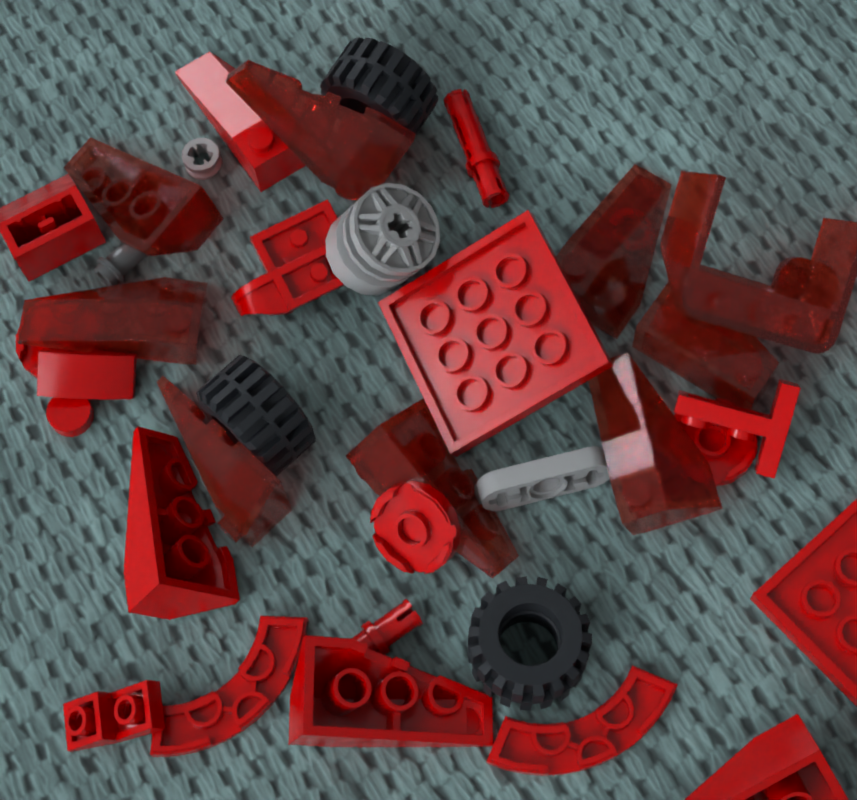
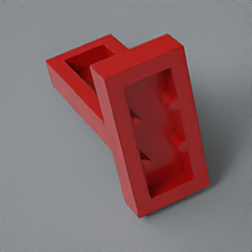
(745, 422)

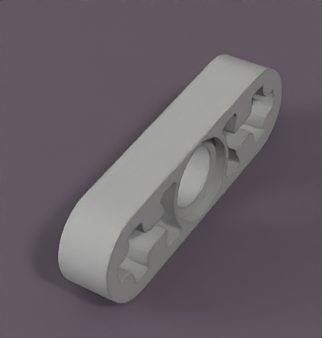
(543, 479)

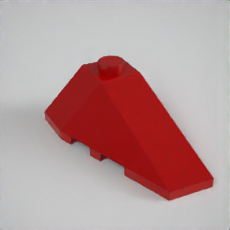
(243, 131)
(367, 699)
(775, 766)

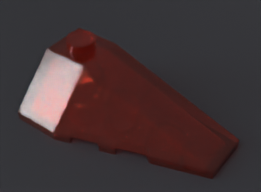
(333, 141)
(142, 201)
(615, 248)
(147, 318)
(413, 449)
(648, 454)
(238, 482)

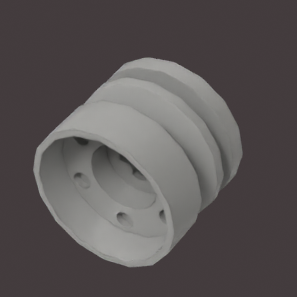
(382, 239)

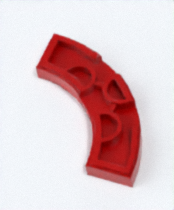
(242, 699)
(588, 740)

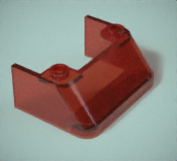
(805, 296)

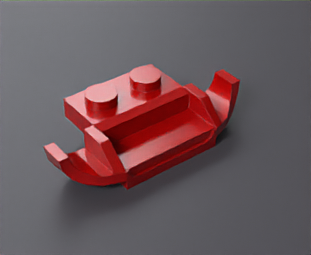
(294, 264)

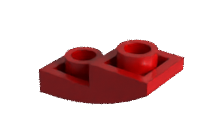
(86, 375)
(114, 716)

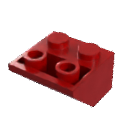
(49, 227)

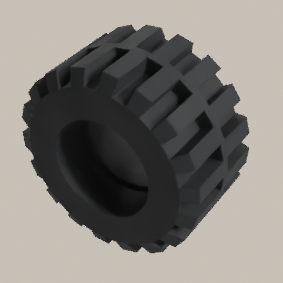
(384, 80)
(257, 413)
(537, 605)

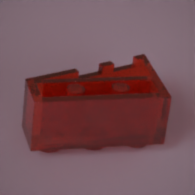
(705, 354)

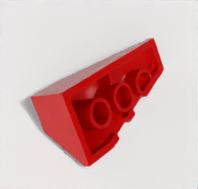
(169, 551)

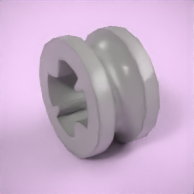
(208, 169)

